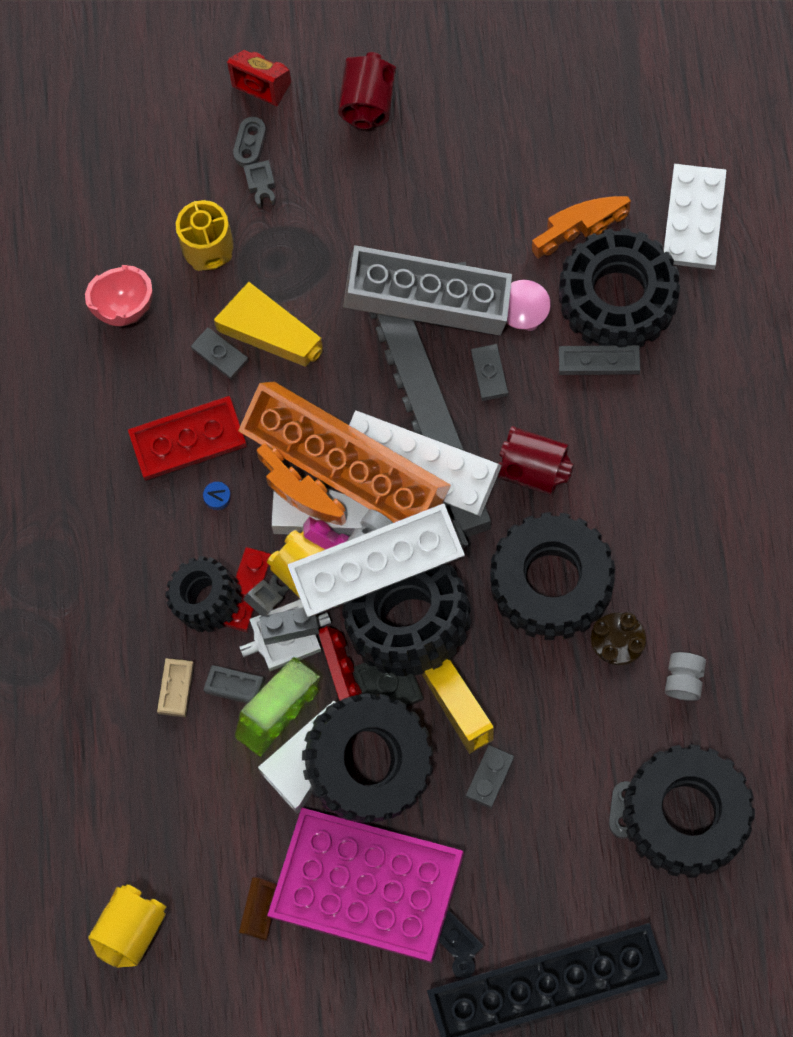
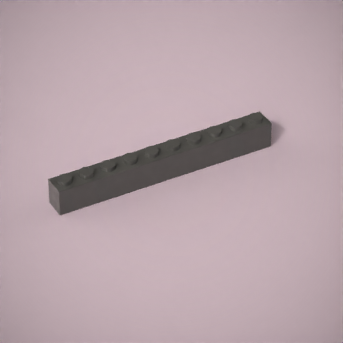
(423, 398)

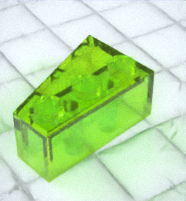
(276, 705)

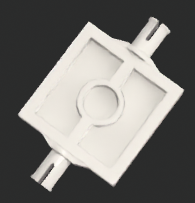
(281, 653)

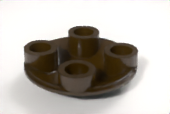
(618, 638)

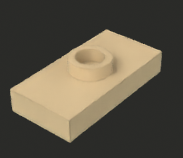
(175, 687)

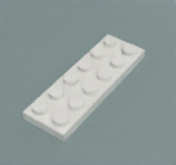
(467, 474)
(376, 560)

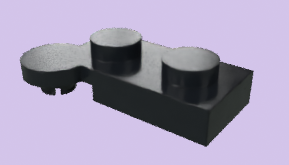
(460, 945)

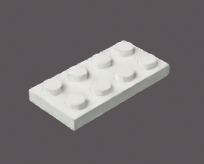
(695, 215)

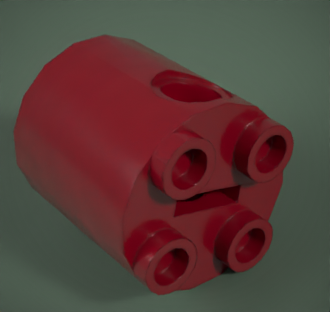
(366, 91)
(534, 461)

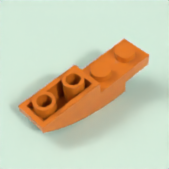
(587, 217)
(305, 495)

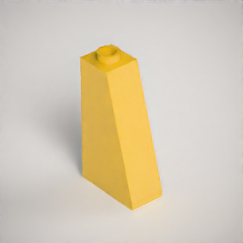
(266, 325)
(460, 706)

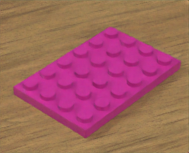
(366, 885)

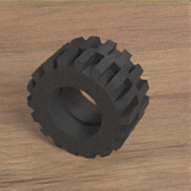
(191, 581)

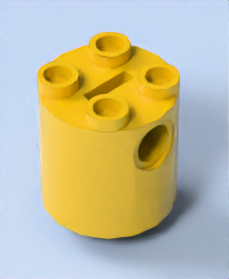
(204, 235)
(295, 549)
(126, 927)

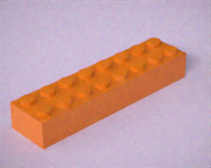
(340, 454)

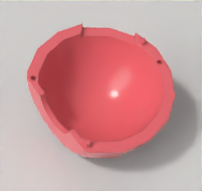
(119, 295)

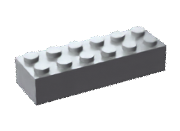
(427, 290)

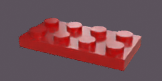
(187, 438)

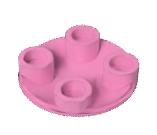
(527, 305)

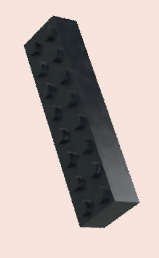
(549, 985)

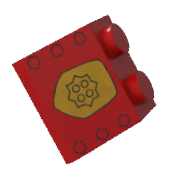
(259, 76)

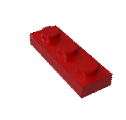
(250, 573)
(338, 662)

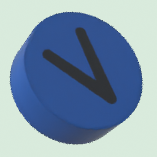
(217, 495)

